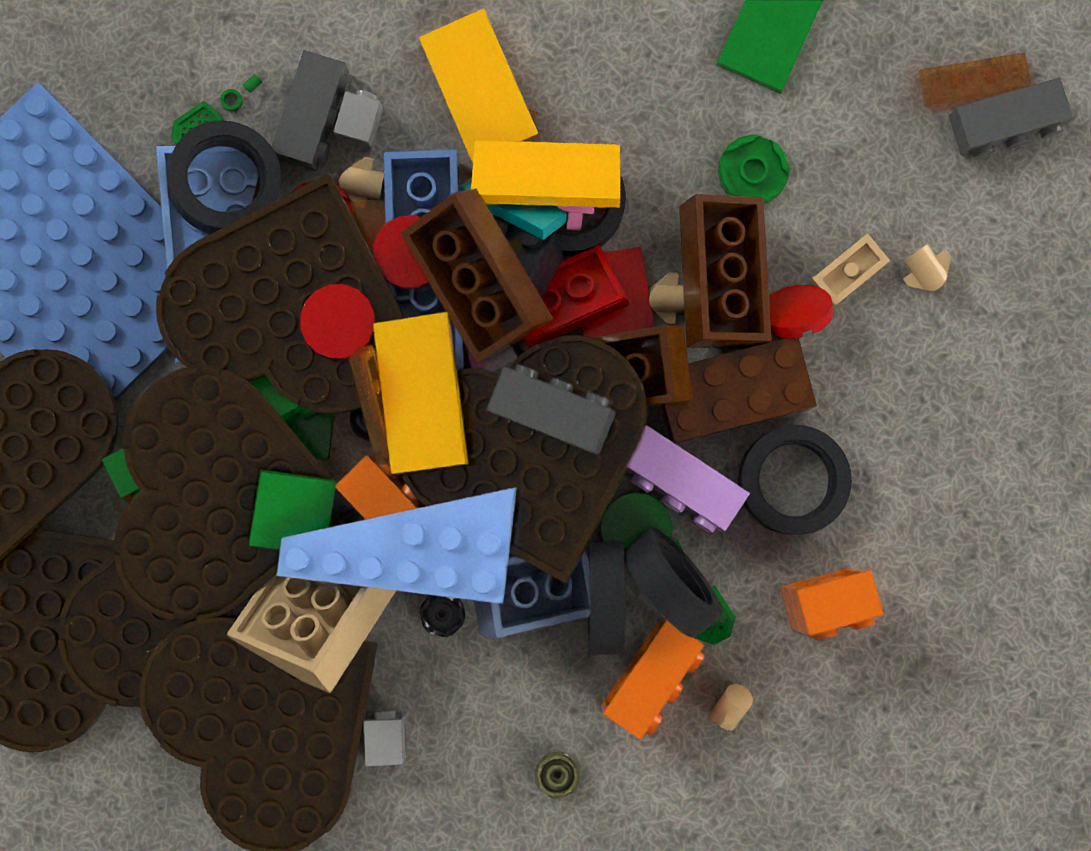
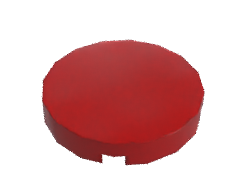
(395, 257)
(799, 310)
(337, 321)

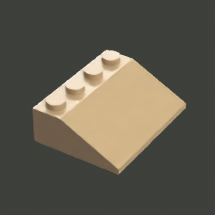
(309, 626)

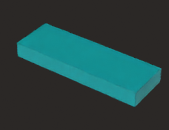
(535, 219)

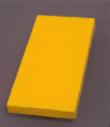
(478, 82)
(547, 173)
(420, 393)

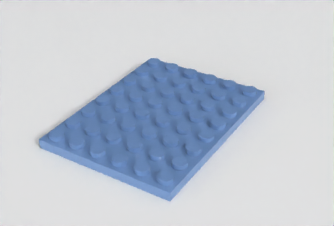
(76, 246)

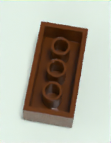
(724, 272)
(476, 274)
(658, 359)
(742, 390)

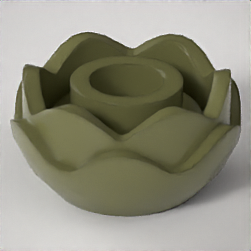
(548, 783)

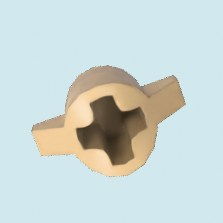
(362, 181)
(927, 269)
(667, 297)
(731, 706)

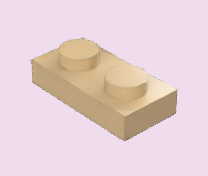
(851, 269)

